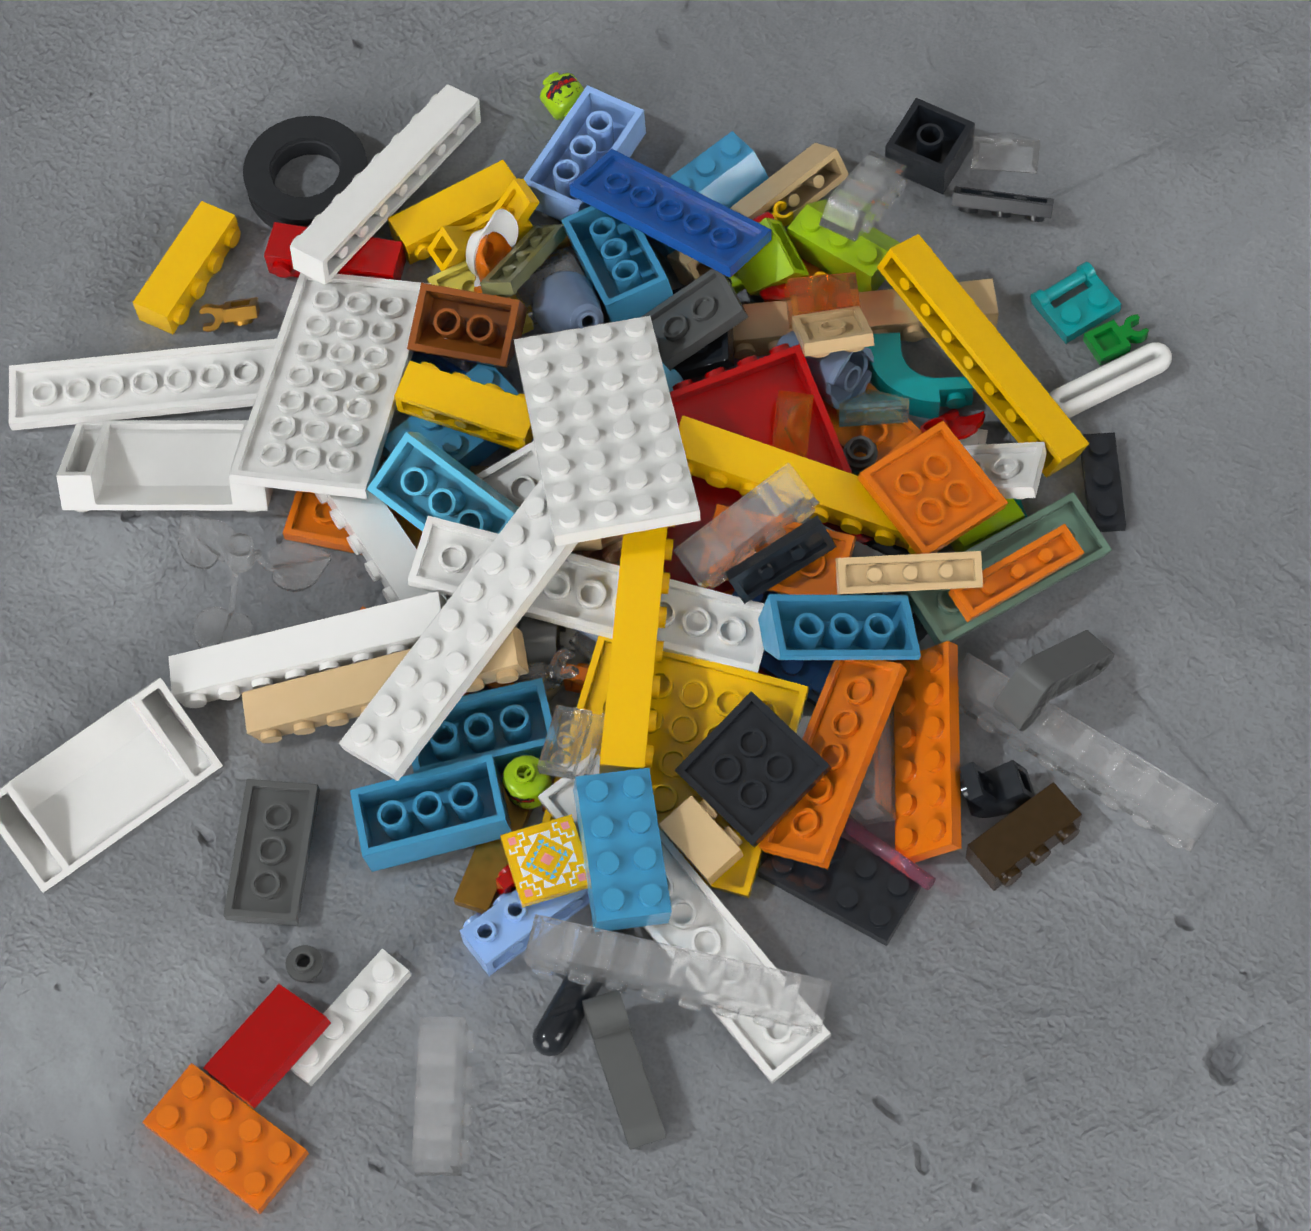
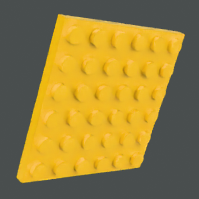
(690, 705)

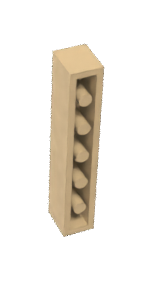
(797, 183)

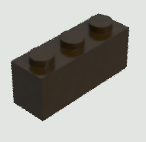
(1024, 837)

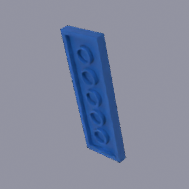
(671, 212)

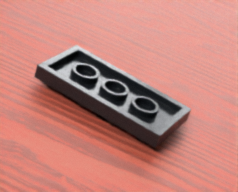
(854, 888)

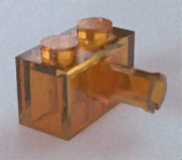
(820, 294)

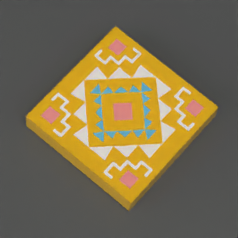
(545, 860)

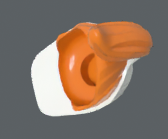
(491, 245)

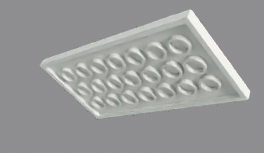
(329, 387)
(605, 431)

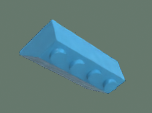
(721, 173)
(839, 627)

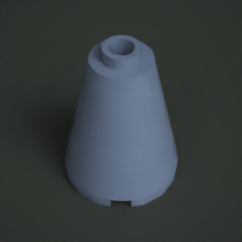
(566, 303)
(838, 374)

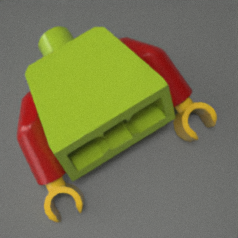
(775, 263)

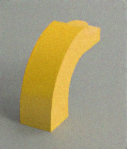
(451, 241)

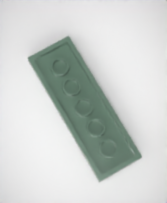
(941, 615)

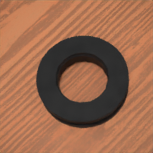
(291, 140)

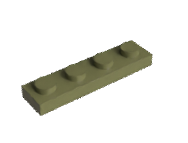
(523, 260)

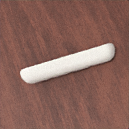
(1112, 378)

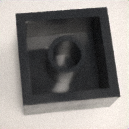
(931, 144)

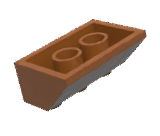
(466, 325)

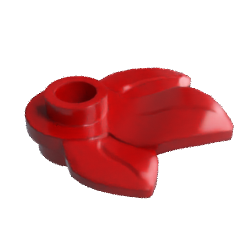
(960, 425)

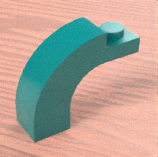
(924, 393)

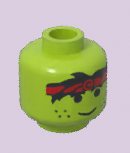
(560, 94)
(524, 782)

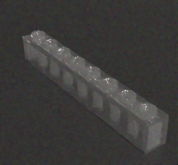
(1090, 760)
(678, 974)

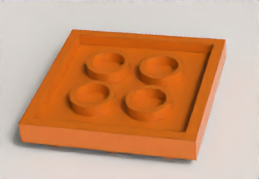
(932, 490)

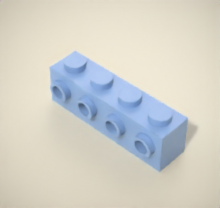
(506, 927)

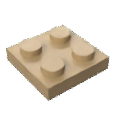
(832, 331)

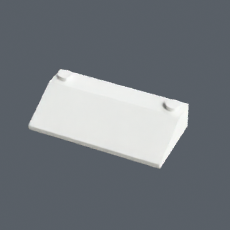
(156, 467)
(102, 784)

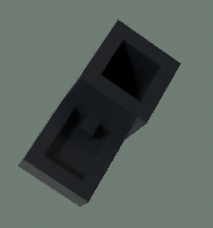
(995, 790)

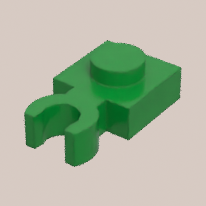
(1112, 341)

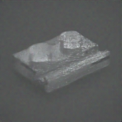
(572, 743)

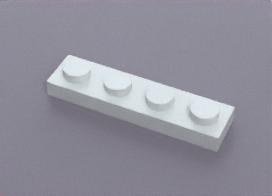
(352, 1013)

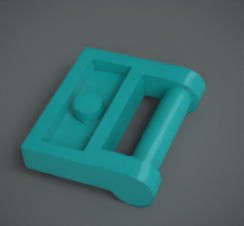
(1082, 310)

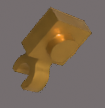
(237, 311)

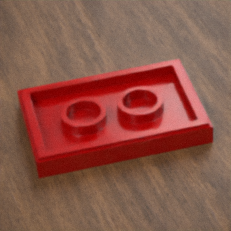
(267, 1045)

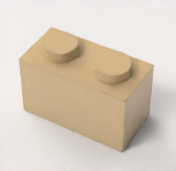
(701, 839)

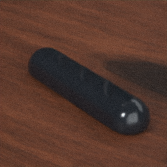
(563, 1015)

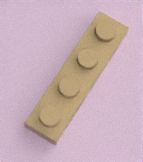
(909, 572)

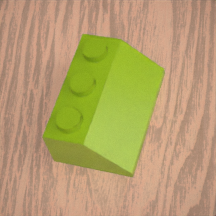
(837, 253)

